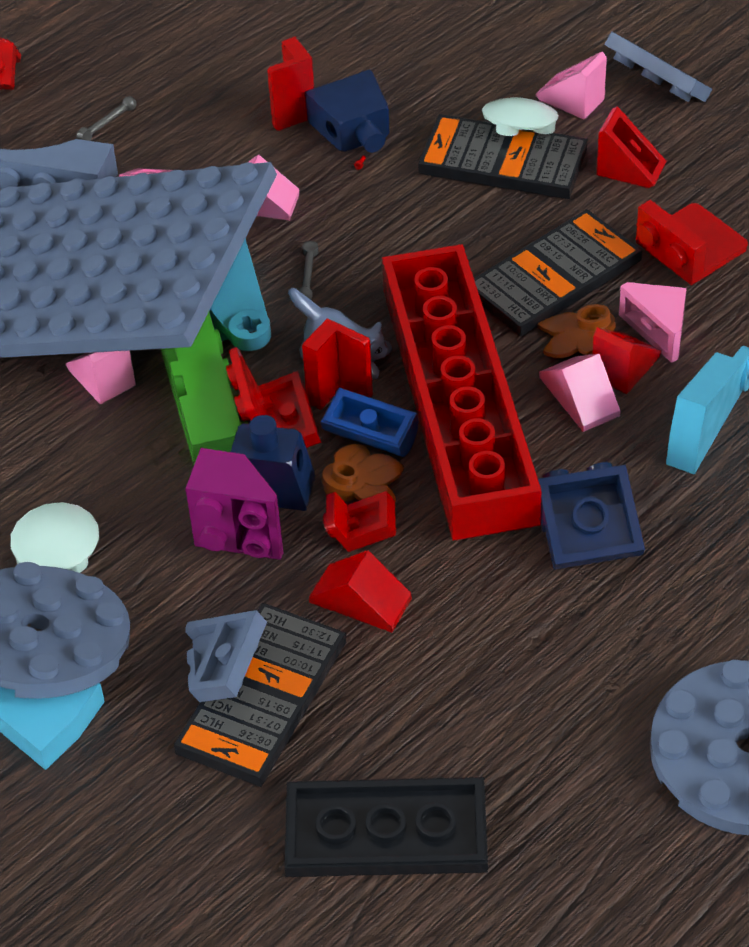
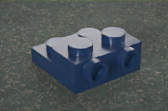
(589, 515)

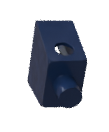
(350, 112)
(279, 458)

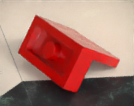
(288, 85)
(334, 360)

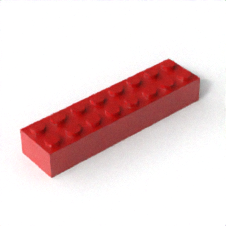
(461, 394)

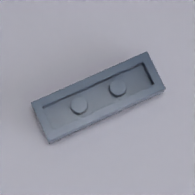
(657, 69)

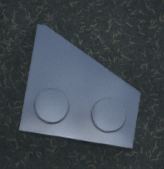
(222, 653)

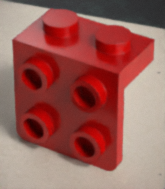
(688, 241)
(281, 399)

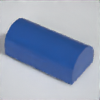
(371, 422)

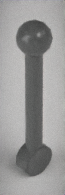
(128, 104)
(310, 250)

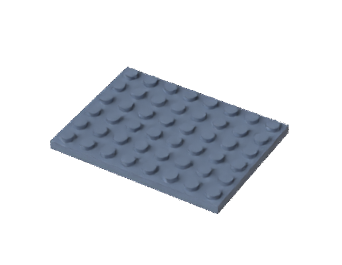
(121, 257)

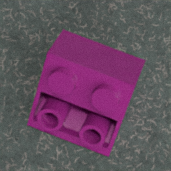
(233, 506)

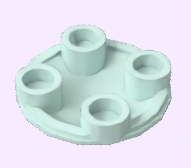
(520, 114)
(56, 536)

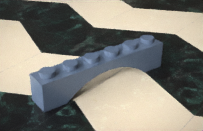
(57, 163)

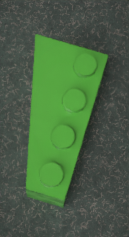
(203, 391)

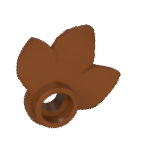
(575, 330)
(360, 474)

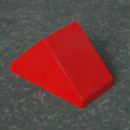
(627, 153)
(624, 357)
(363, 591)

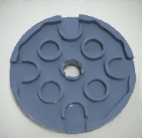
(80, 635)
(697, 746)

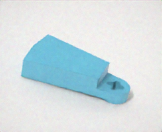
(241, 306)
(705, 407)
(47, 725)

